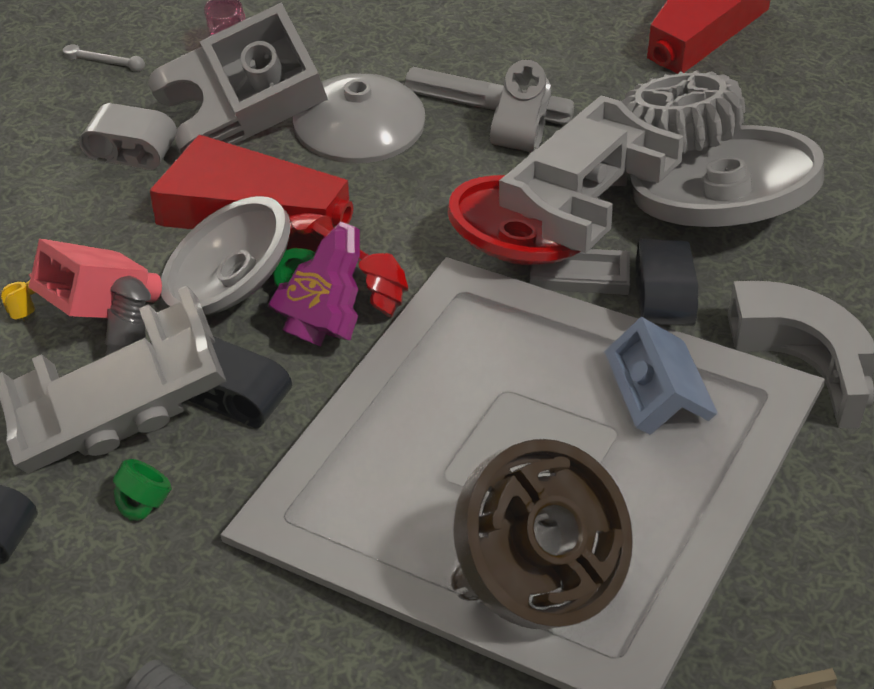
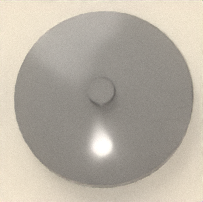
(737, 182)

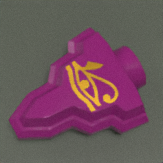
(322, 290)

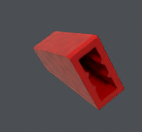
(694, 28)
(220, 173)

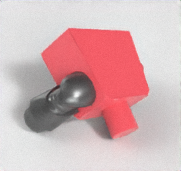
(88, 284)

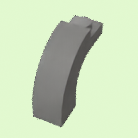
(810, 328)

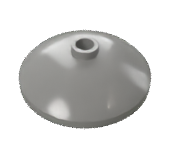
(362, 119)
(228, 254)

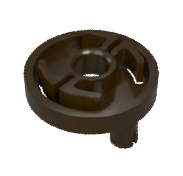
(507, 559)

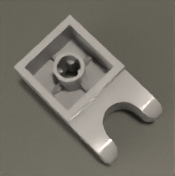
(244, 77)

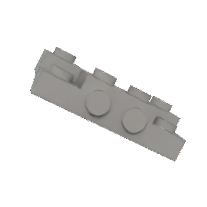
(579, 163)
(114, 395)

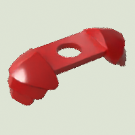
(382, 271)

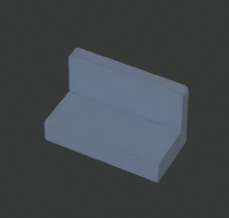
(657, 376)

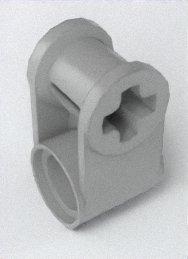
(520, 115)

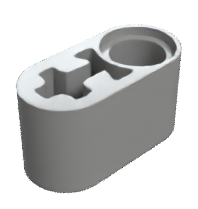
(128, 136)

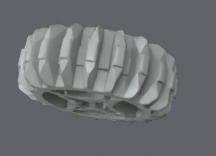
(693, 104)

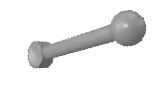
(134, 63)

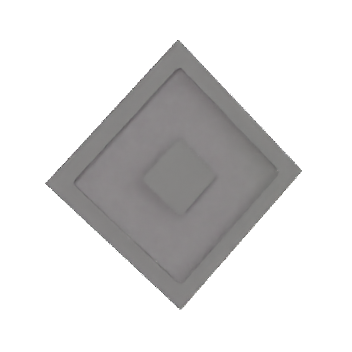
(501, 363)

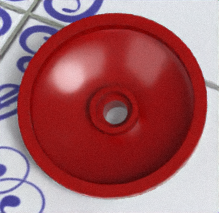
(497, 230)

